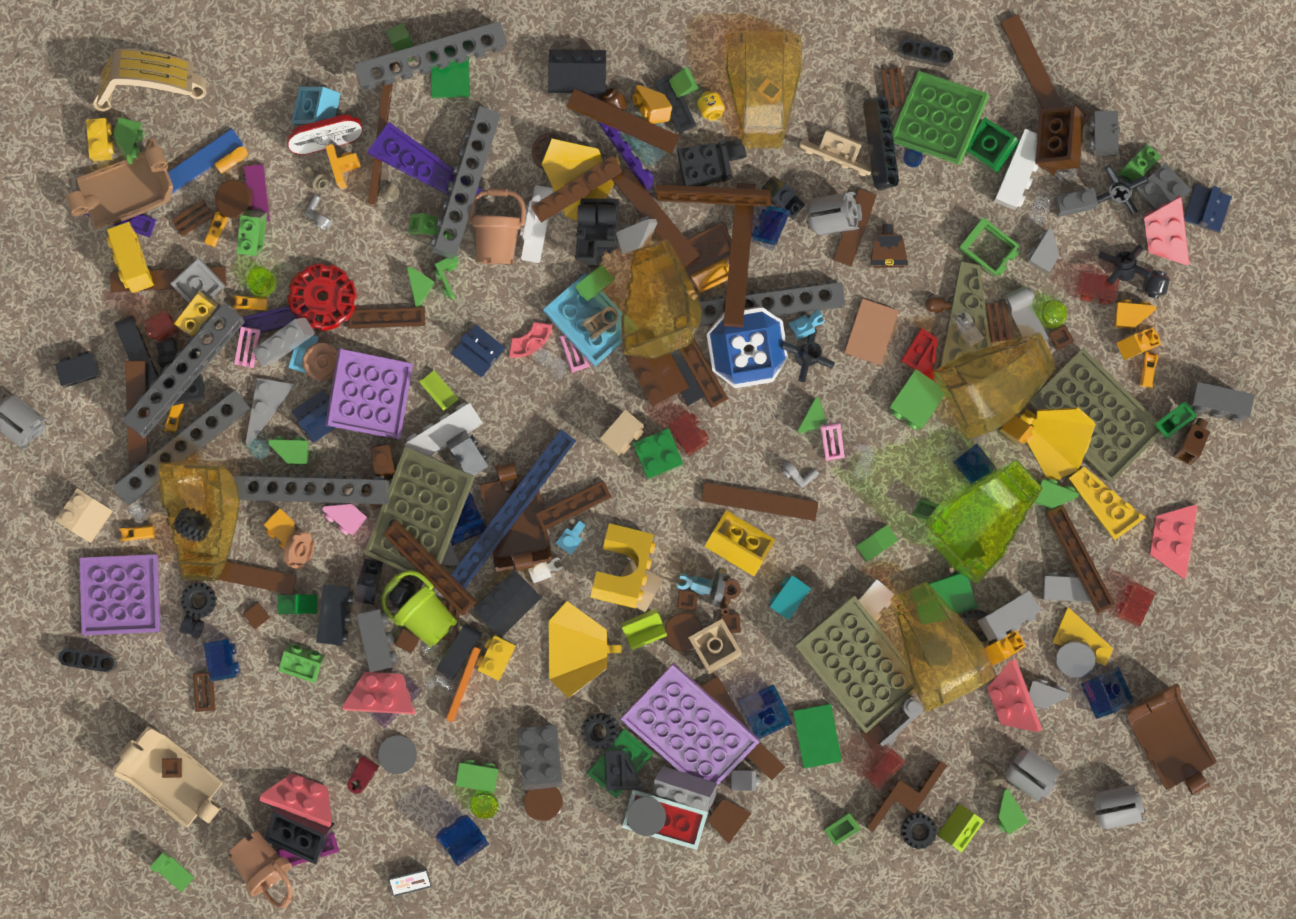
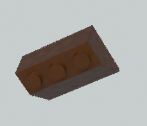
(1059, 137)
(658, 377)

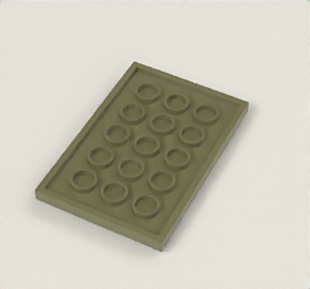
(1121, 422)
(427, 501)
(857, 663)

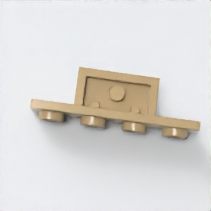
(838, 149)

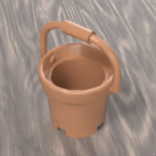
(496, 234)
(261, 867)

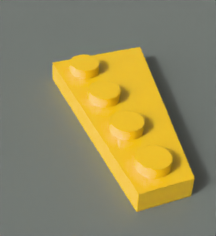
(1106, 505)

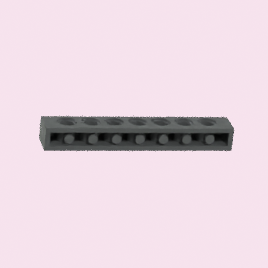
(492, 31)
(488, 120)
(832, 287)
(182, 381)
(230, 398)
(378, 495)

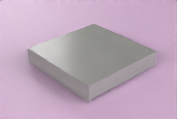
(195, 278)

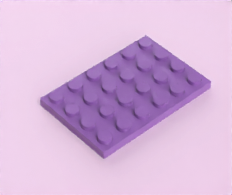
(689, 727)

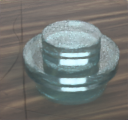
(260, 448)

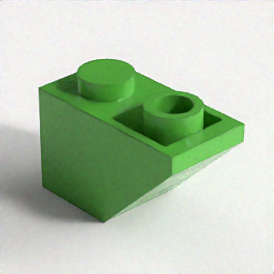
(127, 138)
(292, 451)
(1053, 494)

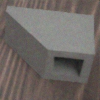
(636, 236)
(1046, 252)
(1045, 696)
(744, 780)

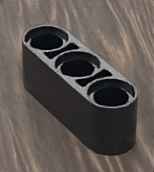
(935, 51)
(459, 651)
(78, 660)

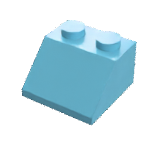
(315, 105)

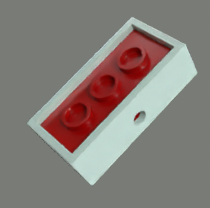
(682, 822)

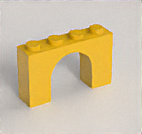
(625, 589)

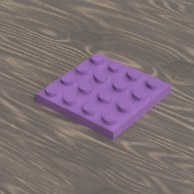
(369, 394)
(120, 594)

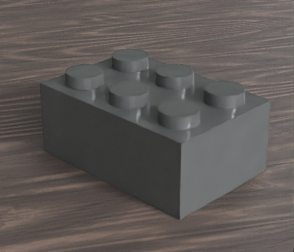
(1220, 402)
(377, 640)
(540, 757)

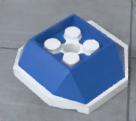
(748, 368)

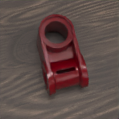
(364, 772)

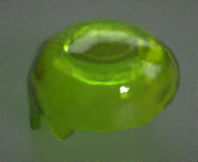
(261, 281)
(1052, 313)
(484, 804)

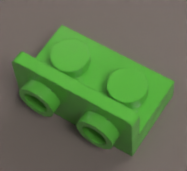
(301, 662)

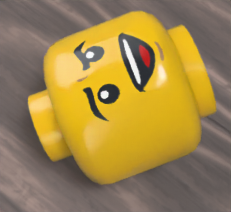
(711, 105)

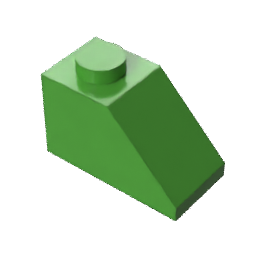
(1009, 813)

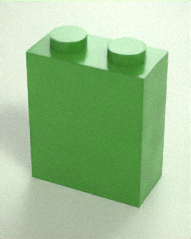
(917, 400)

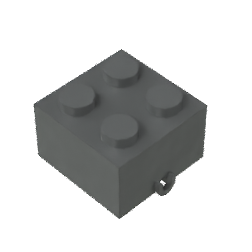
(1105, 133)
(1162, 187)

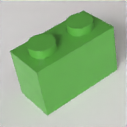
(477, 776)

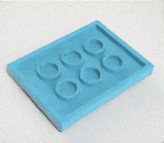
(572, 309)

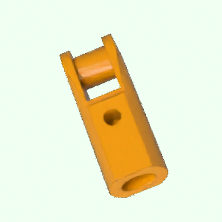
(231, 159)
(214, 232)
(253, 303)
(1148, 373)
(176, 413)
(140, 532)

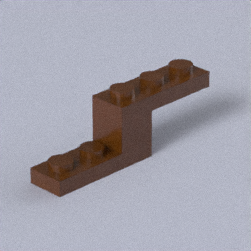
(576, 189)
(905, 795)

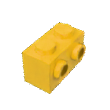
(99, 139)
(196, 314)
(496, 657)

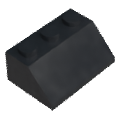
(577, 70)
(507, 603)
(334, 615)
(298, 835)

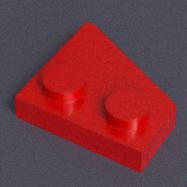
(921, 353)

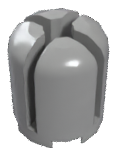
(834, 213)
(20, 421)
(1032, 774)
(1118, 797)

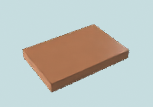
(871, 332)

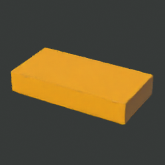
(711, 276)

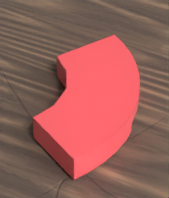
(531, 341)

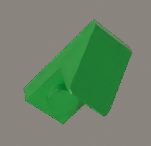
(1175, 420)
(297, 604)

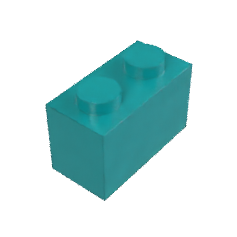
(789, 597)

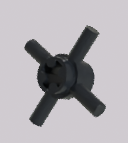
(1125, 192)
(1125, 265)
(807, 355)

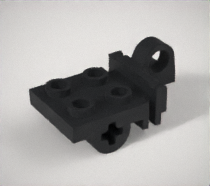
(709, 163)
(595, 227)
(166, 355)

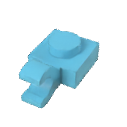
(805, 326)
(570, 539)
(698, 584)

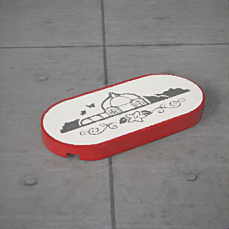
(317, 135)

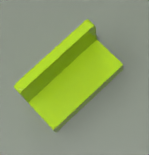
(439, 390)
(643, 629)
(960, 828)

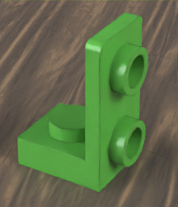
(1140, 163)
(424, 224)
(449, 265)
(172, 871)

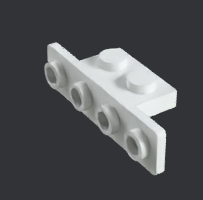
(534, 230)

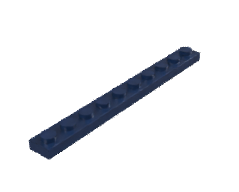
(513, 508)

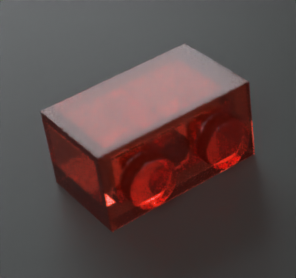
(1097, 288)
(161, 326)
(688, 433)
(1135, 604)
(884, 768)

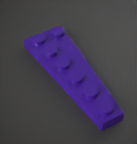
(413, 159)
(644, 176)

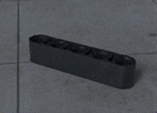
(881, 142)
(135, 348)

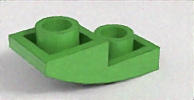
(594, 283)

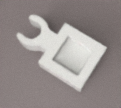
(542, 570)

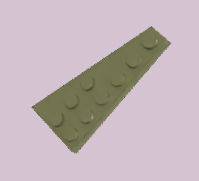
(967, 297)

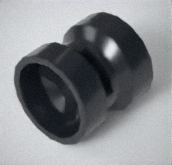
(191, 627)

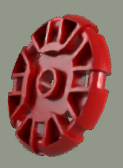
(327, 285)

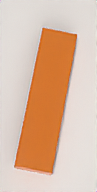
(463, 684)

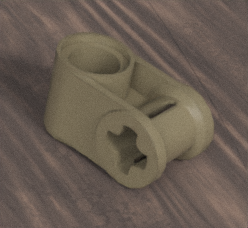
(597, 324)

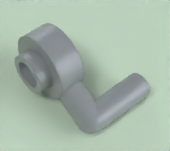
(321, 221)
(790, 471)

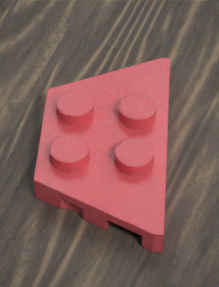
(1167, 231)
(1173, 539)
(380, 694)
(1013, 700)
(300, 798)

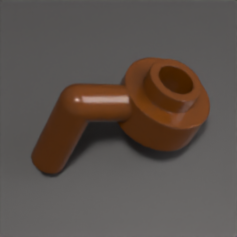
(729, 594)

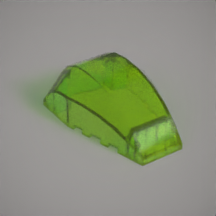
(982, 519)

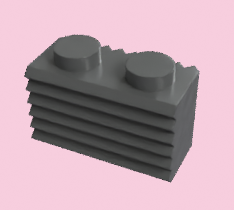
(1076, 202)

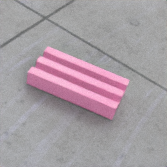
(239, 347)
(579, 366)
(830, 427)

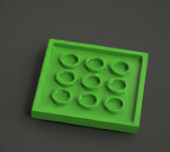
(939, 117)

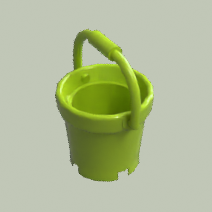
(422, 612)

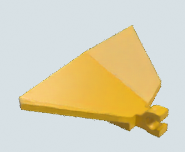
(566, 162)
(1059, 439)
(576, 649)

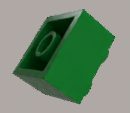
(991, 145)
(658, 454)

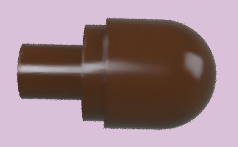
(937, 304)

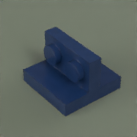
(1207, 208)
(478, 350)
(312, 416)

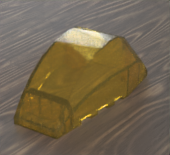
(762, 83)
(660, 304)
(995, 382)
(213, 491)
(938, 648)

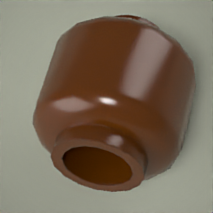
(615, 98)

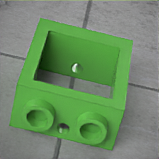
(985, 224)
(254, 226)

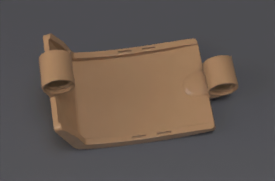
(123, 188)

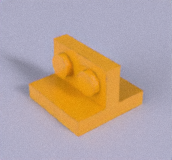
(339, 165)

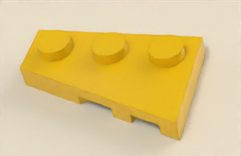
(1074, 628)

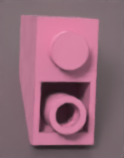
(346, 516)

